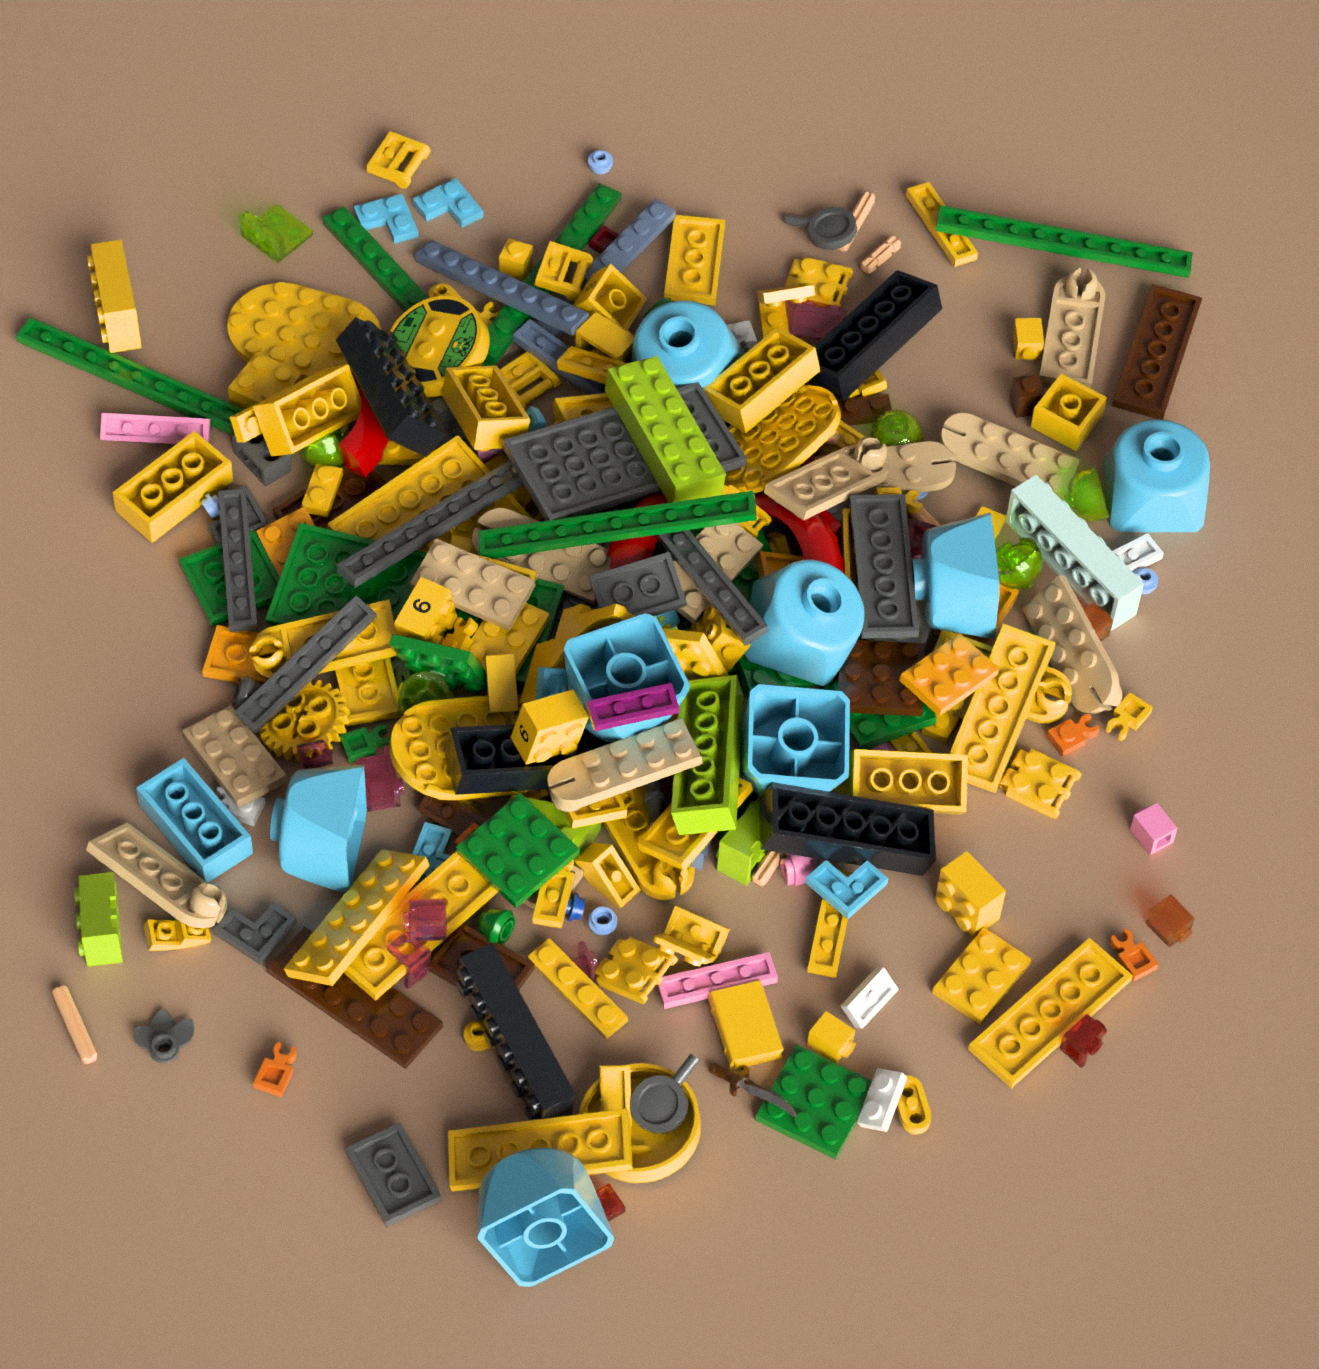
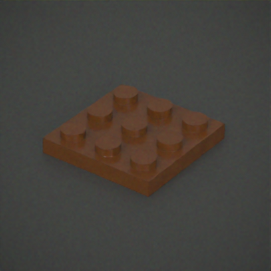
(873, 675)

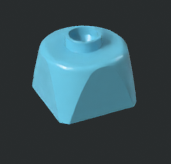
(688, 341)
(1157, 478)
(959, 577)
(810, 620)
(623, 660)
(795, 738)
(321, 825)
(540, 1214)

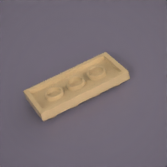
(732, 551)
(476, 583)
(234, 756)

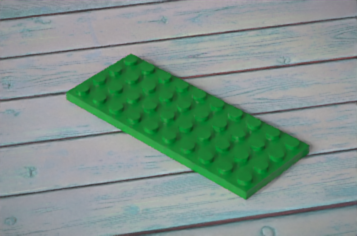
(315, 588)

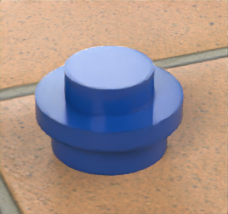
(575, 907)

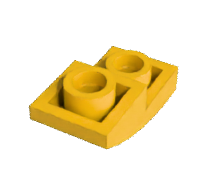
(174, 935)

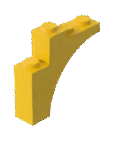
(573, 623)

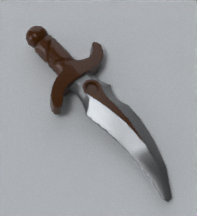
(742, 1080)

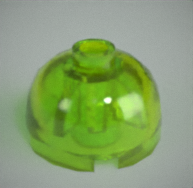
(897, 428)
(325, 450)
(1087, 496)
(1019, 564)
(419, 689)

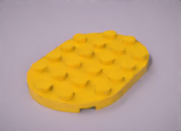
(293, 325)
(785, 438)
(420, 738)

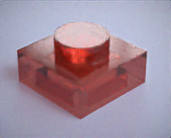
(610, 1202)

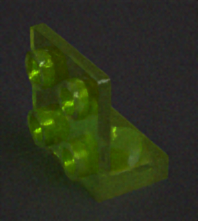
(275, 232)

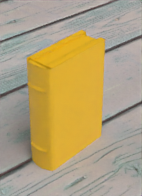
(745, 1025)

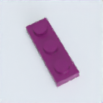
(632, 707)

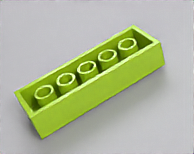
(664, 431)
(708, 793)

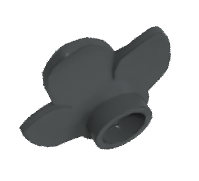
(164, 1034)

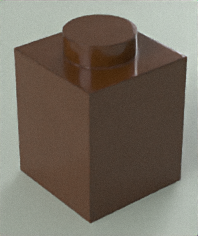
(1025, 394)

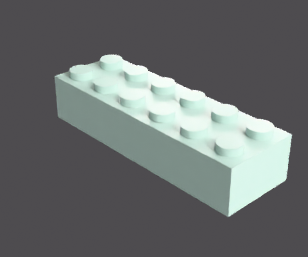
(1074, 550)

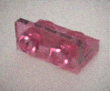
(814, 320)
(381, 783)

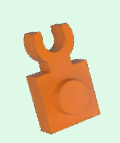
(1071, 736)
(1133, 957)
(275, 1073)

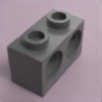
(258, 460)

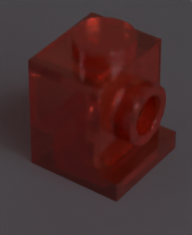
(1083, 1039)

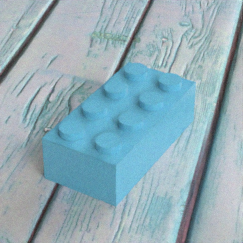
(194, 820)

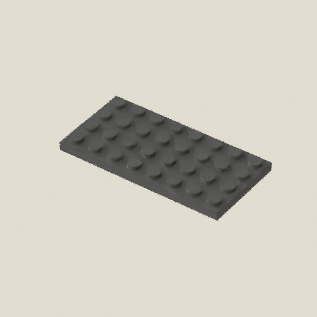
(595, 463)

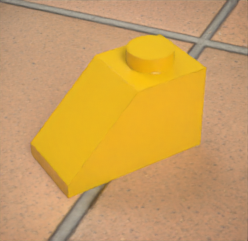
(607, 873)

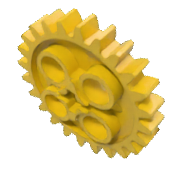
(310, 716)

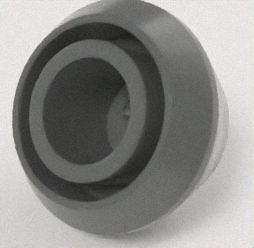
(244, 689)

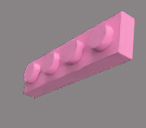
(151, 428)
(698, 983)

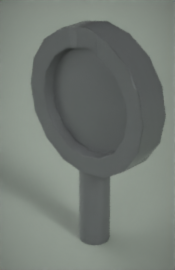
(828, 228)
(661, 1102)

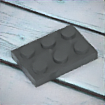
(641, 587)
(393, 1174)

